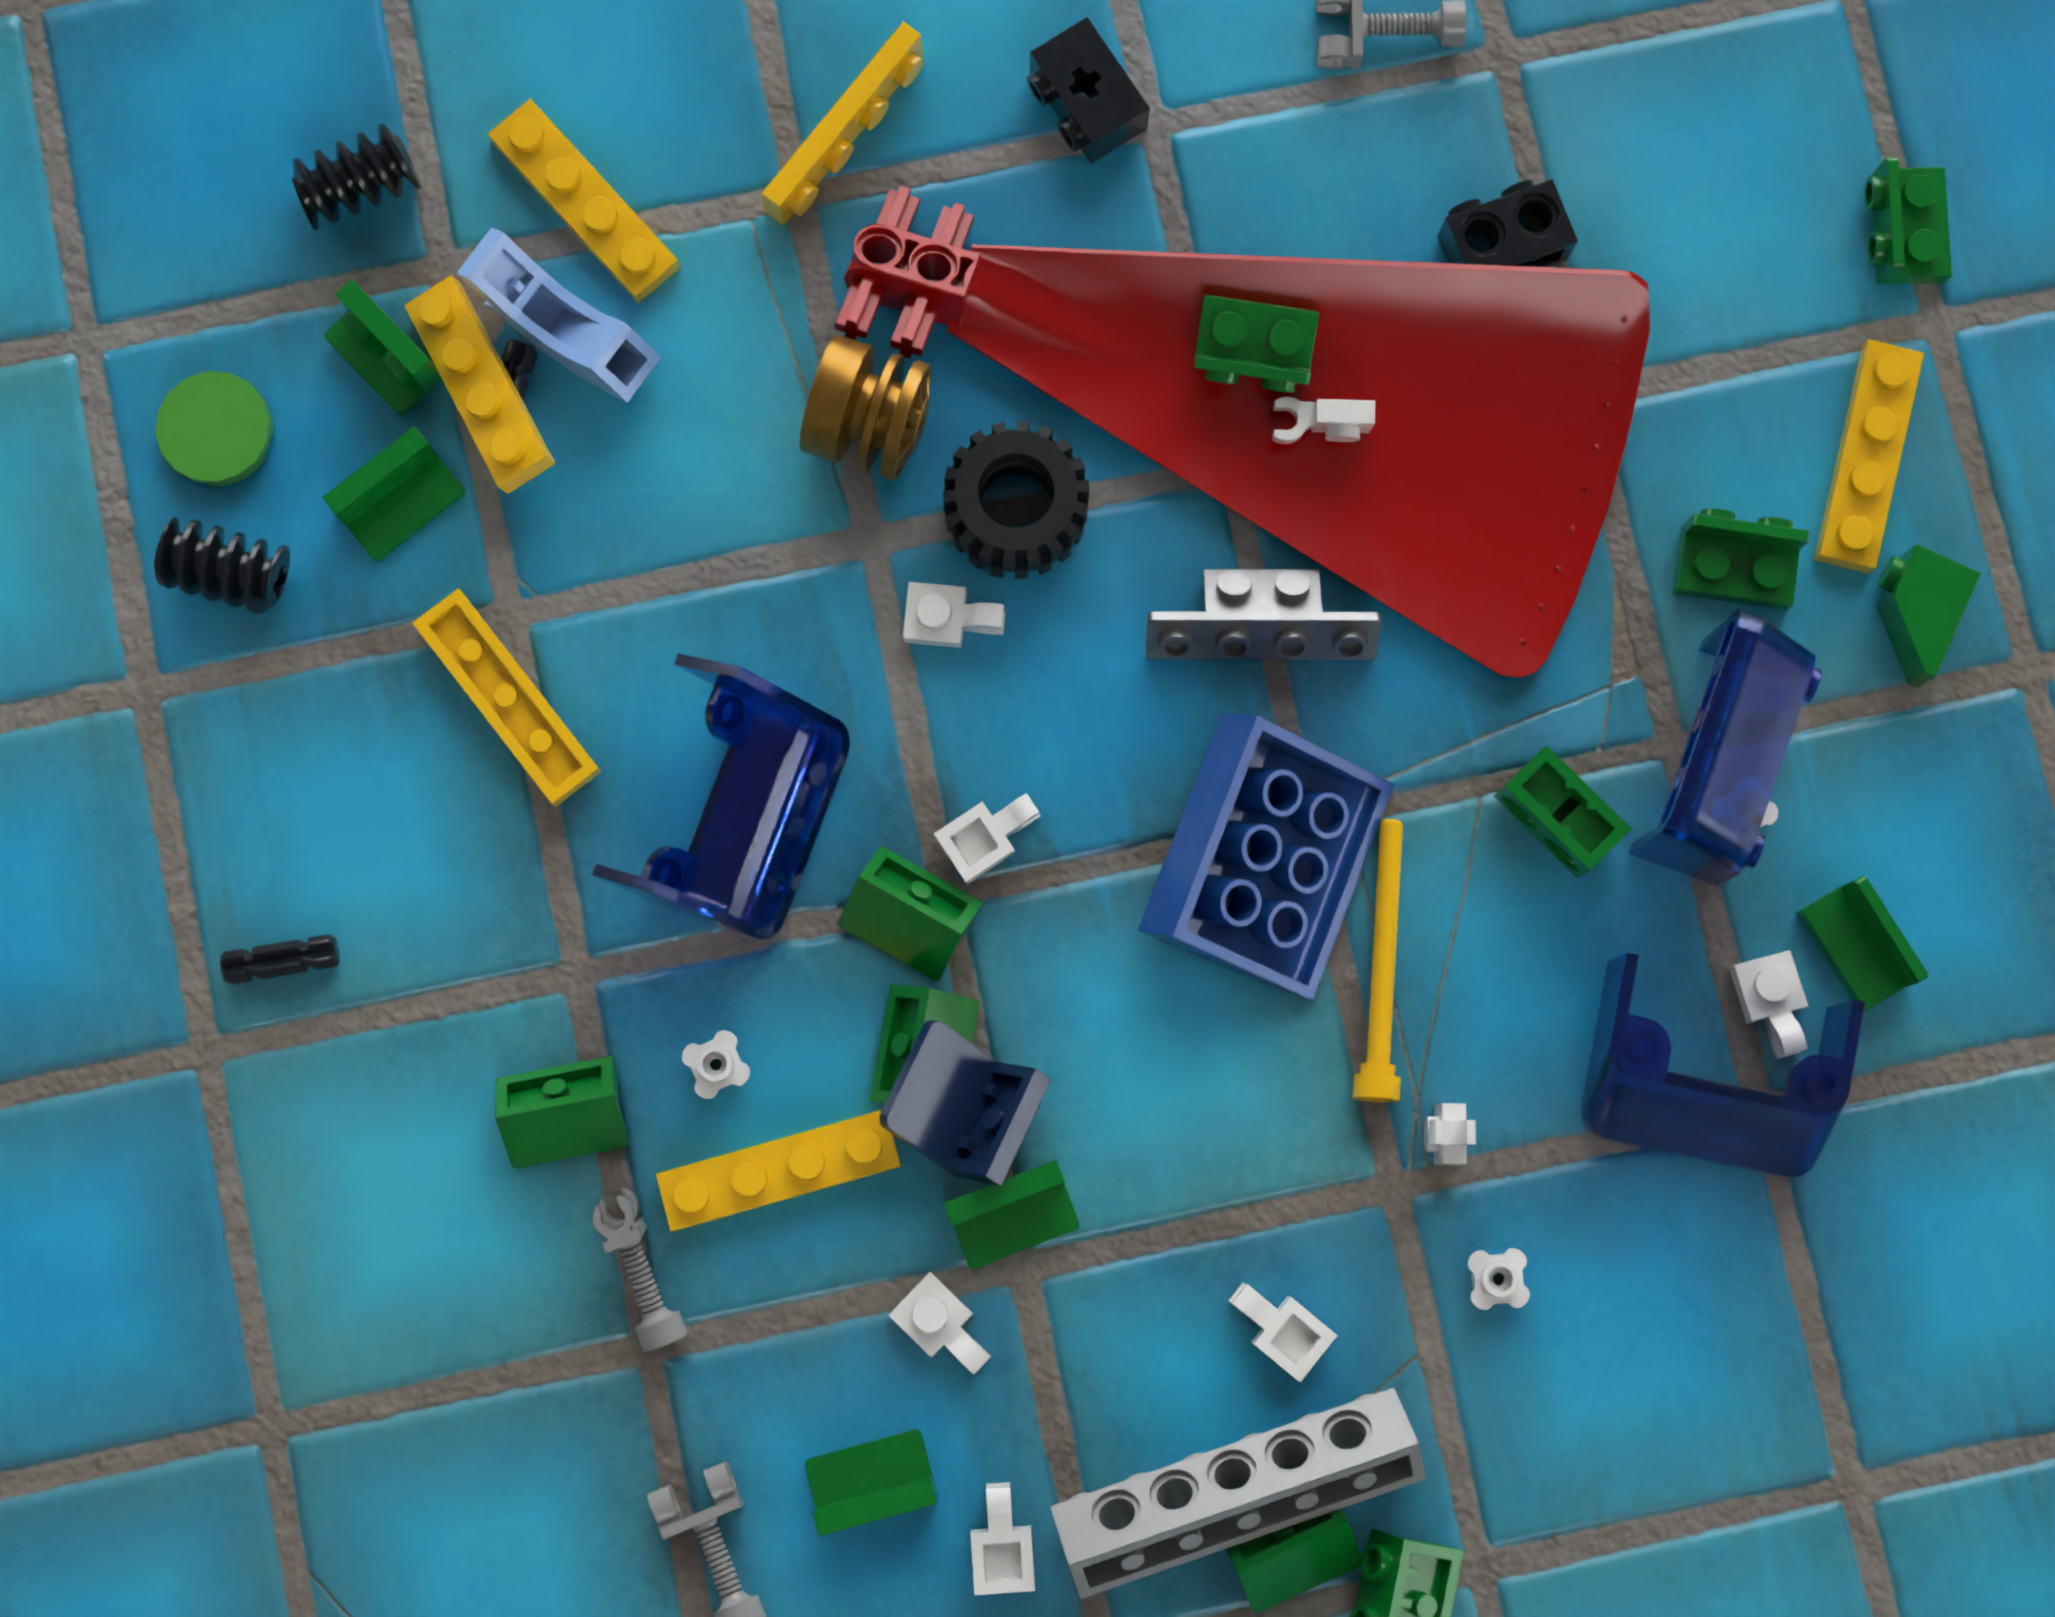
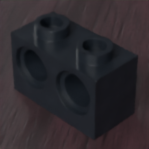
(1501, 227)

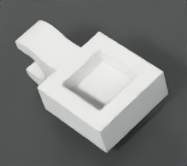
(1338, 418)
(940, 615)
(980, 840)
(1770, 992)
(1449, 1134)
(936, 1319)
(1287, 1333)
(1001, 1552)

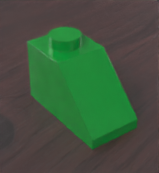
(1923, 608)

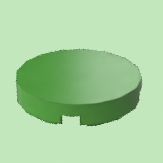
(214, 428)

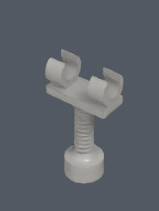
(1340, 51)
(658, 1324)
(671, 1522)

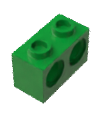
(1562, 812)

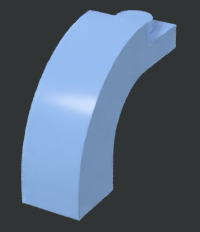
(557, 321)

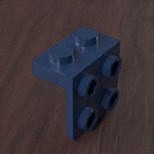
(962, 1105)

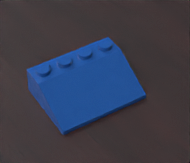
(1266, 855)

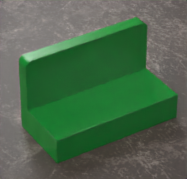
(395, 494)
(908, 913)
(1862, 942)
(903, 1018)
(560, 1112)
(1013, 1216)
(870, 1482)
(1294, 1559)

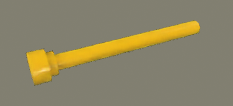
(1377, 1076)

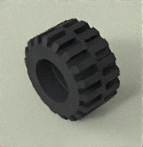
(1008, 454)

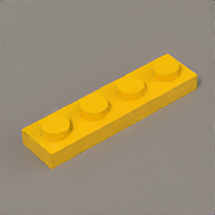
(832, 139)
(584, 200)
(479, 384)
(1869, 456)
(507, 697)
(777, 1171)

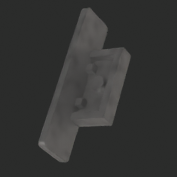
(1262, 618)

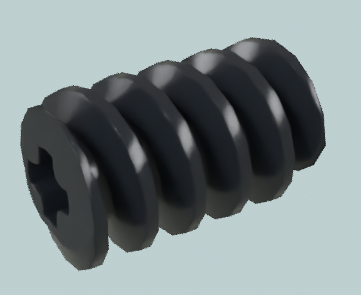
(353, 175)
(221, 569)

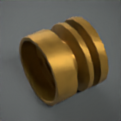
(865, 407)

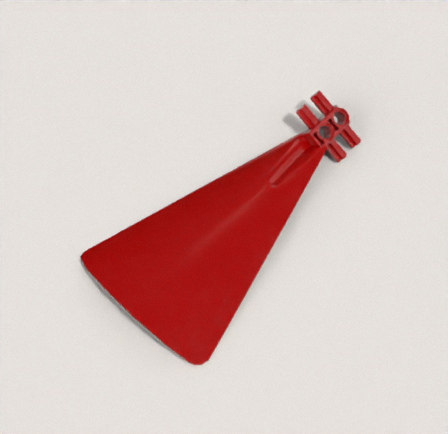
(1489, 384)

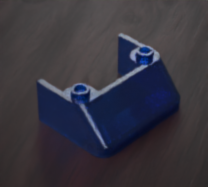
(1732, 751)
(760, 809)
(1642, 1105)

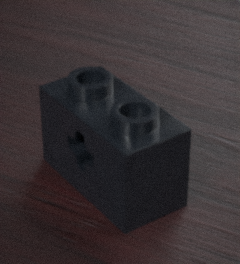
(1084, 62)

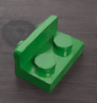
(1909, 224)
(1255, 342)
(381, 351)
(1739, 559)
(1407, 1577)

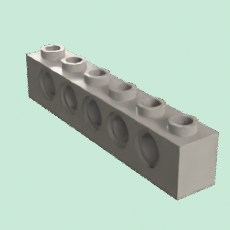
(1222, 1517)

